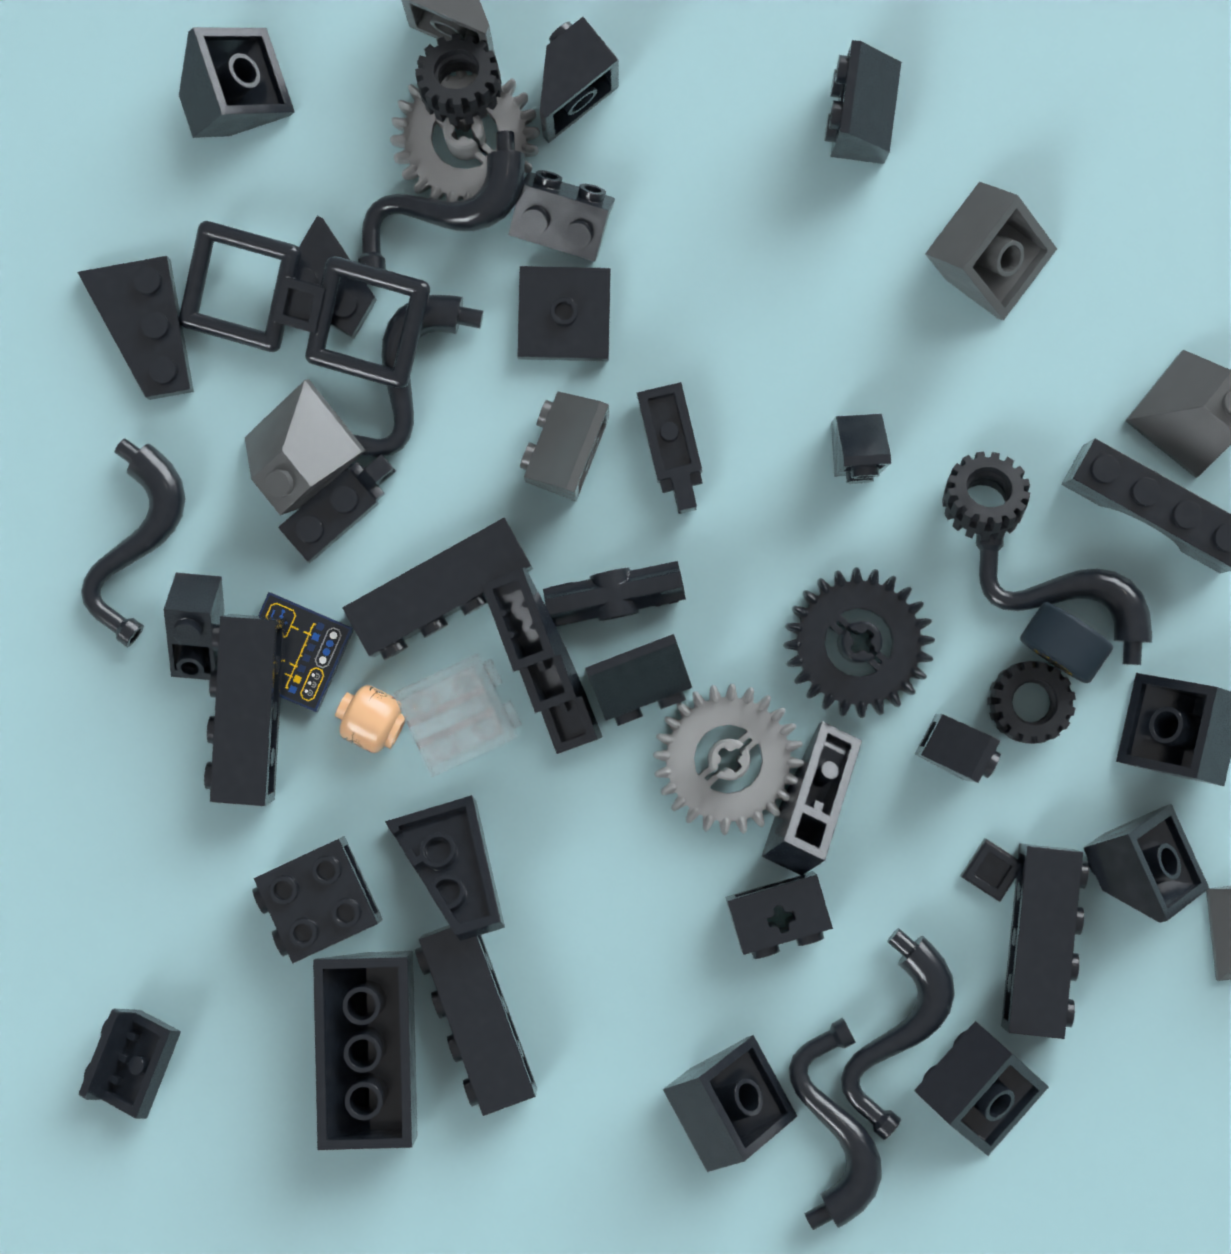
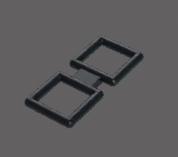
(304, 304)

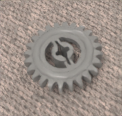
(428, 166)
(760, 728)

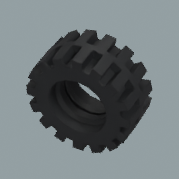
(454, 57)
(992, 473)
(1059, 694)

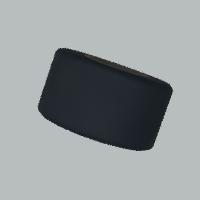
(1066, 642)

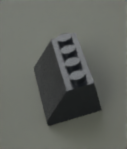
(365, 1051)

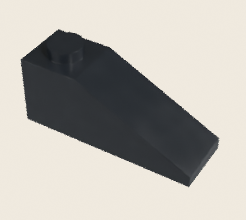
(809, 818)

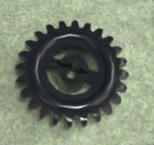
(890, 674)

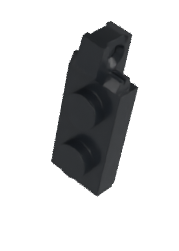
(671, 443)
(336, 508)

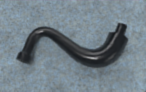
(478, 212)
(442, 314)
(165, 511)
(1113, 590)
(932, 1007)
(863, 1162)

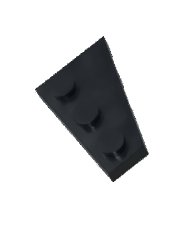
(454, 864)

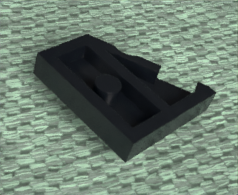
(353, 298)

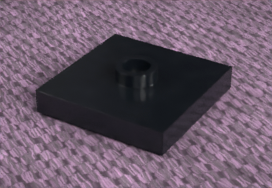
(564, 313)

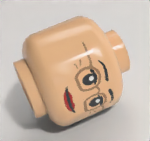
(370, 719)

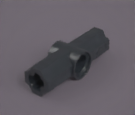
(614, 594)

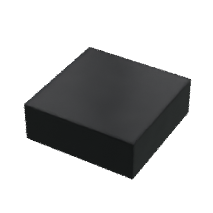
(992, 869)

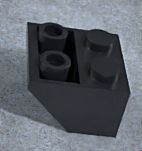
(866, 104)

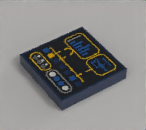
(310, 652)

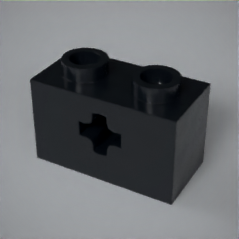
(797, 895)

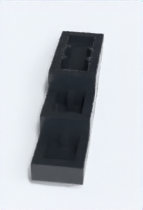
(542, 659)

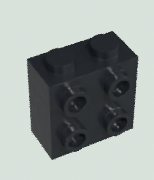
(316, 900)

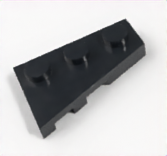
(143, 318)

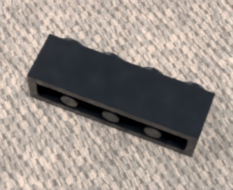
(434, 590)
(245, 709)
(1043, 941)
(478, 1019)

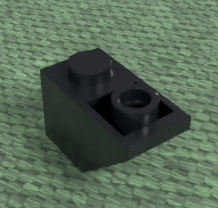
(859, 447)
(190, 616)
(959, 749)

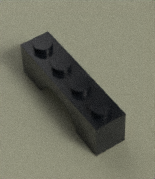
(1136, 490)

